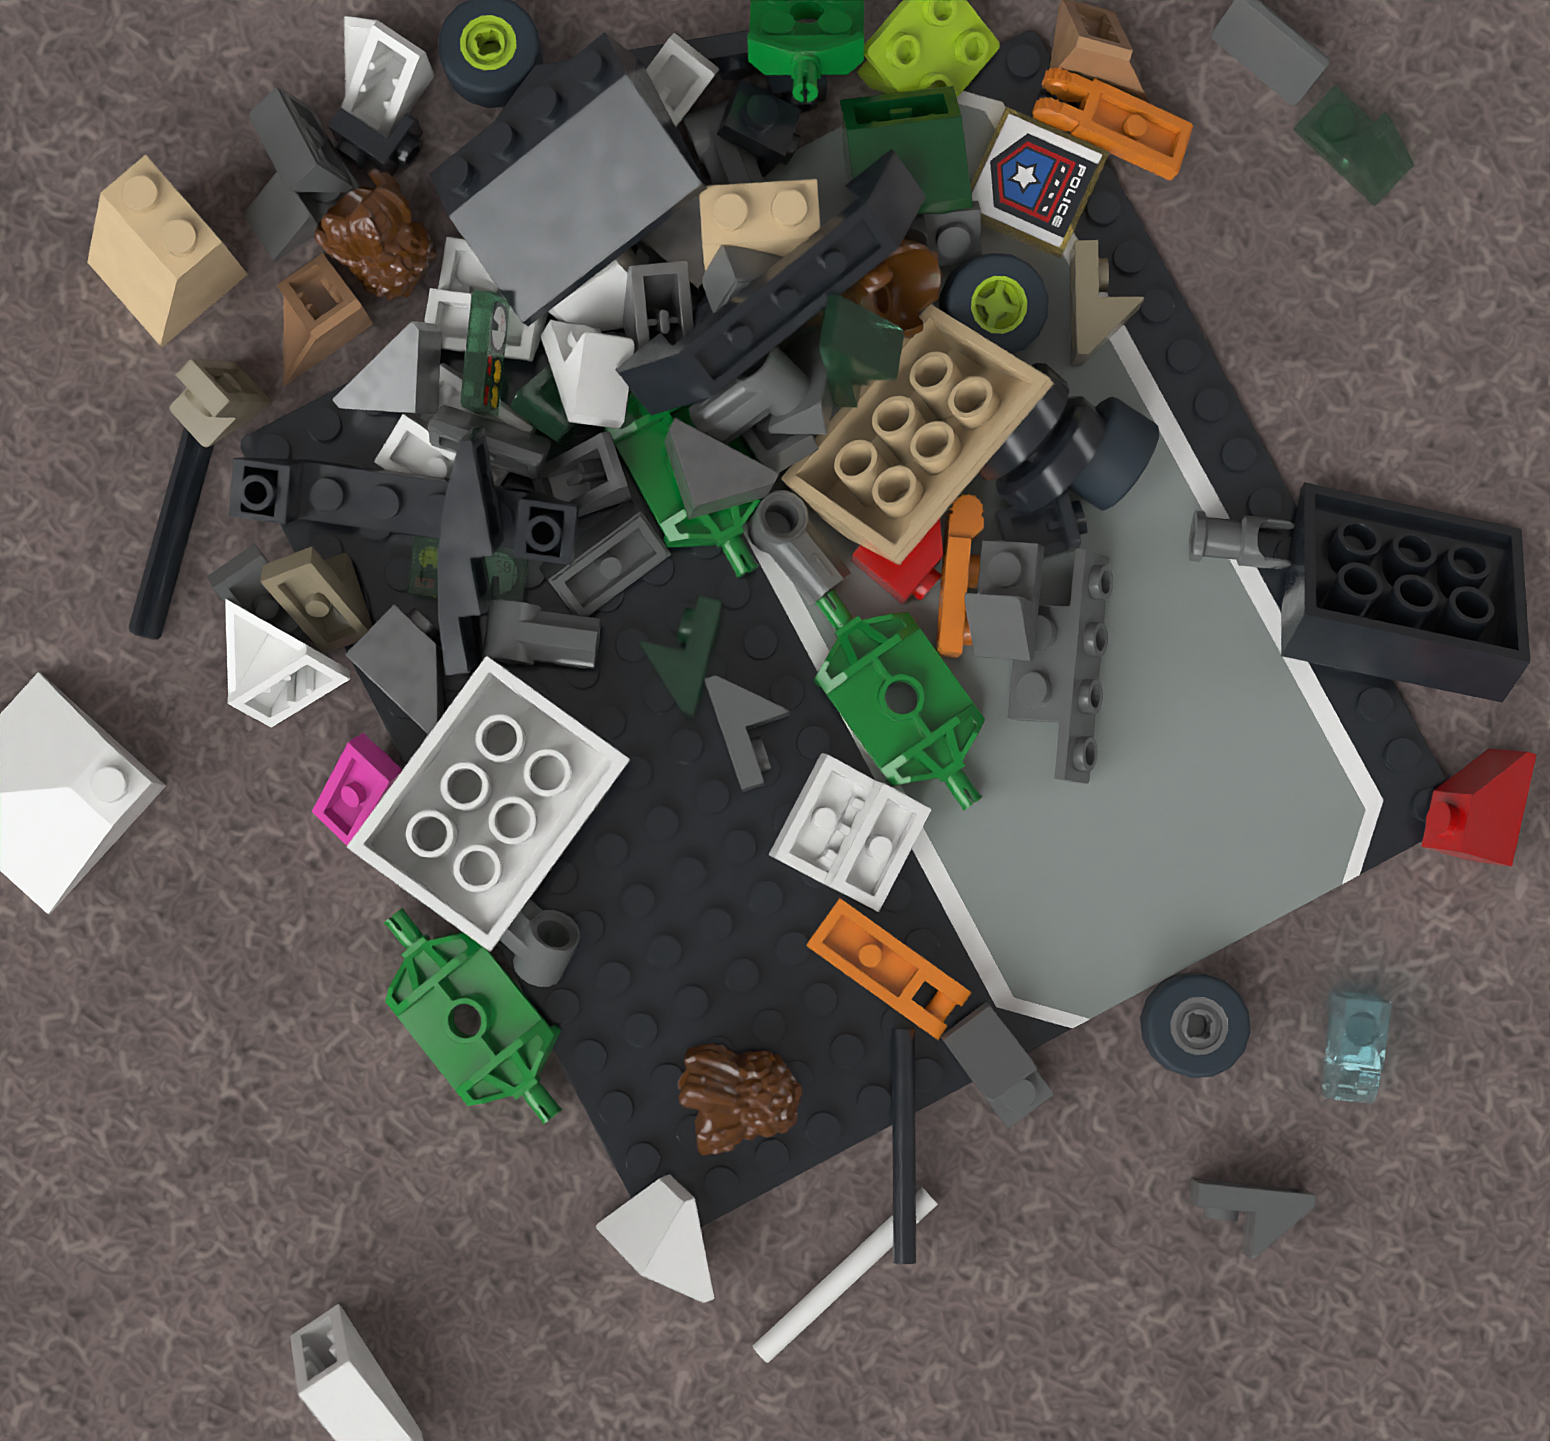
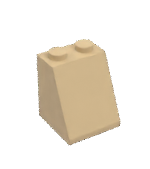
(760, 218)
(158, 252)

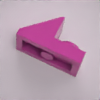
(355, 787)

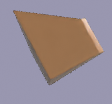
(1094, 46)
(317, 316)

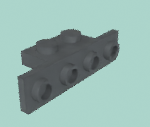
(1065, 671)

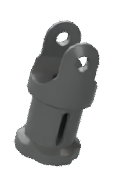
(1233, 539)

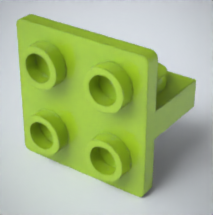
(927, 47)

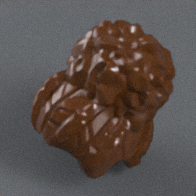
(377, 238)
(900, 286)
(737, 1096)

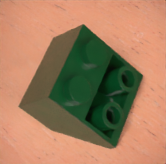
(923, 132)

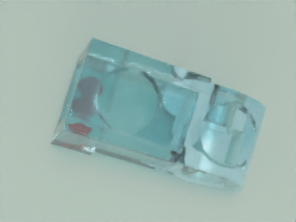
(1355, 1045)

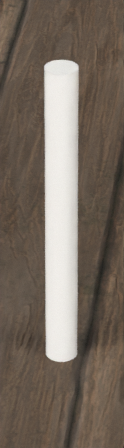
(835, 1284)

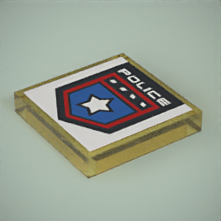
(1036, 181)

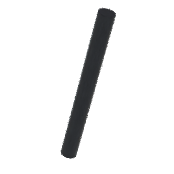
(904, 1145)

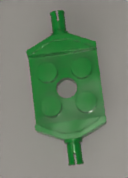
(806, 49)
(644, 453)
(903, 746)
(512, 1037)

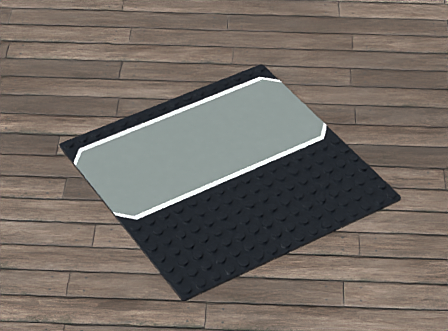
(1211, 808)

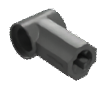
(722, 159)
(766, 387)
(802, 551)
(526, 634)
(541, 944)

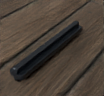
(170, 538)

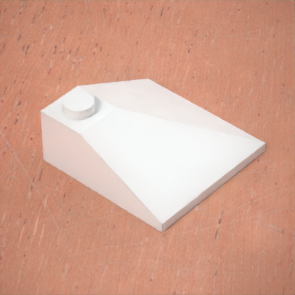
(62, 792)

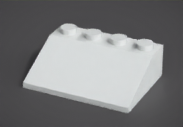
(488, 803)

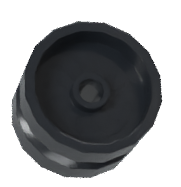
(1046, 447)

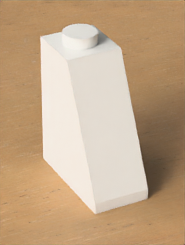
(346, 1383)

